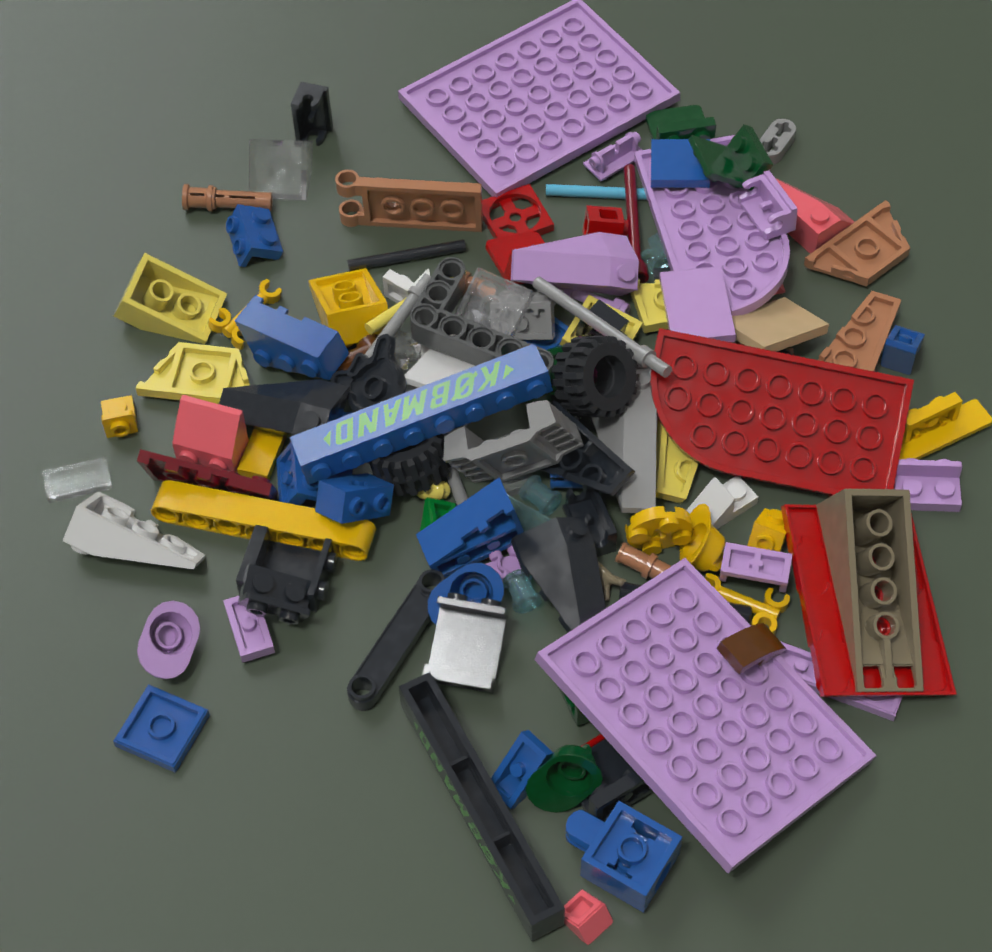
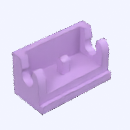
(768, 206)
(756, 565)

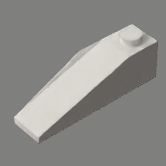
(110, 530)

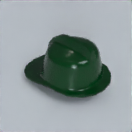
(564, 779)

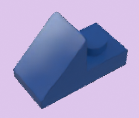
(901, 349)
(518, 765)

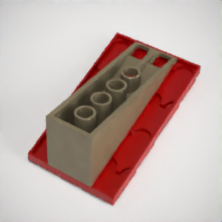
(866, 596)

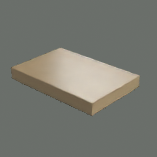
(778, 326)

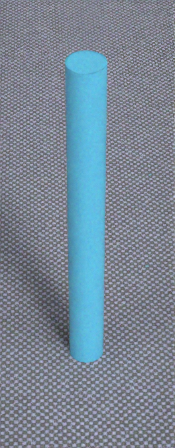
(591, 191)

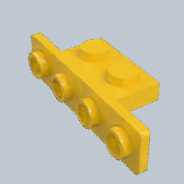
(941, 424)

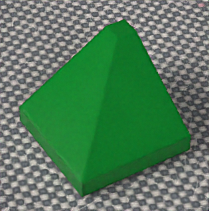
(434, 509)

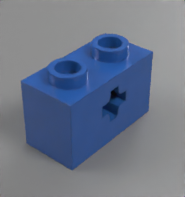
(354, 498)

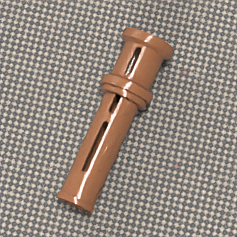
(212, 198)

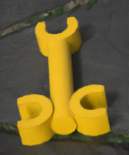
(229, 327)
(766, 611)

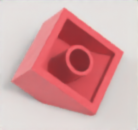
(209, 434)

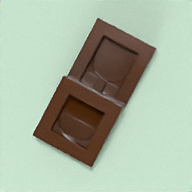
(750, 647)

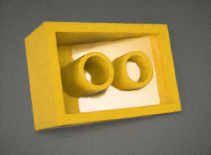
(348, 303)

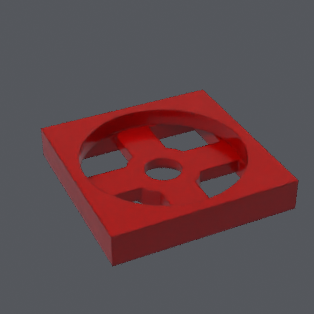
(506, 201)

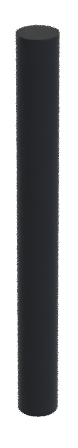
(406, 255)

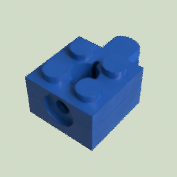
(624, 841)

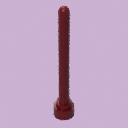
(633, 219)

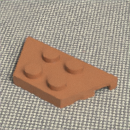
(862, 249)

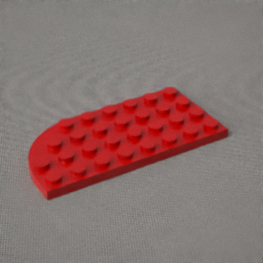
(780, 414)

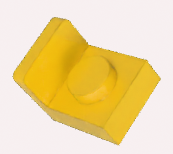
(119, 416)

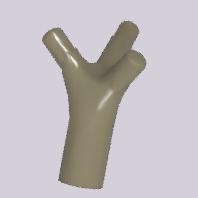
(607, 579)

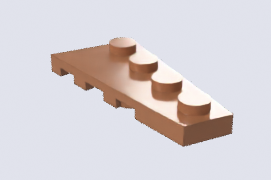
(865, 335)

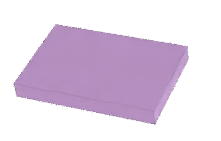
(698, 303)

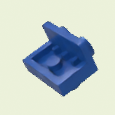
(253, 234)

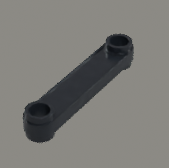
(393, 644)

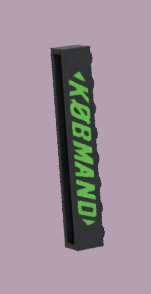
(482, 807)

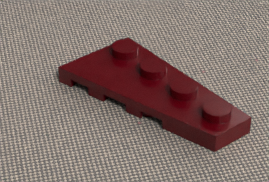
(168, 468)

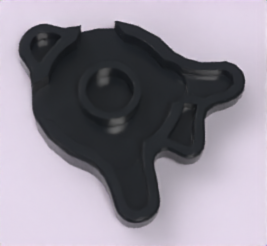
(373, 378)

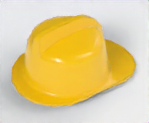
(707, 543)

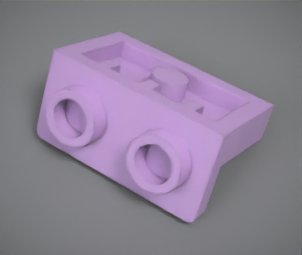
(931, 484)

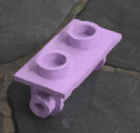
(614, 157)

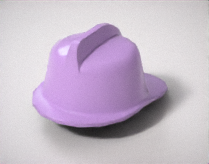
(168, 639)

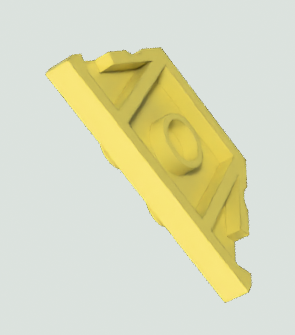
(195, 372)

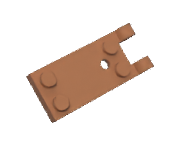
(417, 205)

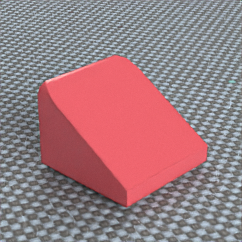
(586, 916)

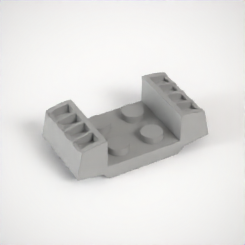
(517, 454)

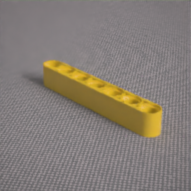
(239, 513)

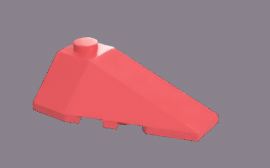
(816, 219)

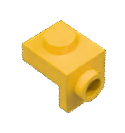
(768, 531)

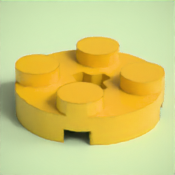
(656, 529)

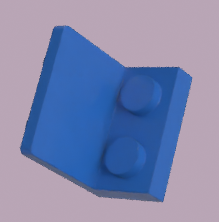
(292, 482)

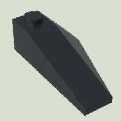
(591, 464)

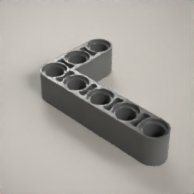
(443, 322)

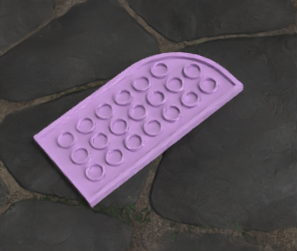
(713, 230)

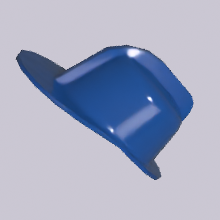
(472, 580)

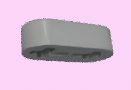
(780, 144)

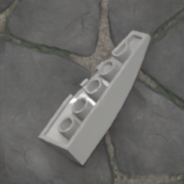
(634, 441)

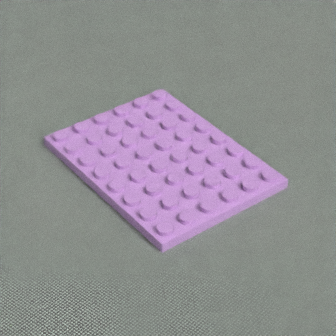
(538, 97)
(716, 746)

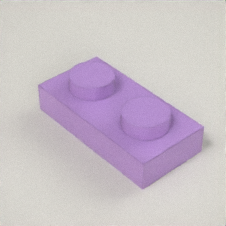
(249, 631)

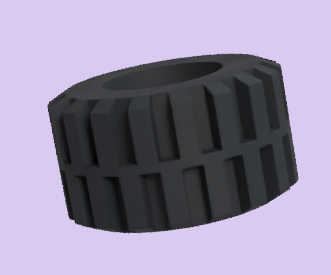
(614, 376)
(413, 467)

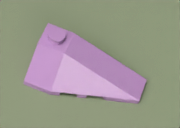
(583, 263)

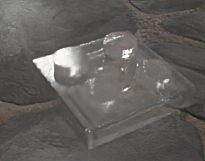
(495, 302)

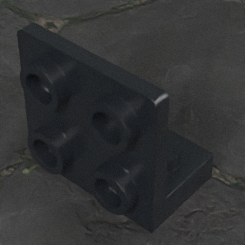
(618, 782)

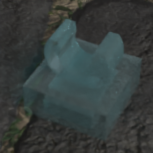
(656, 253)

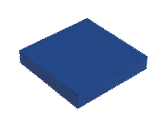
(675, 165)
(161, 728)

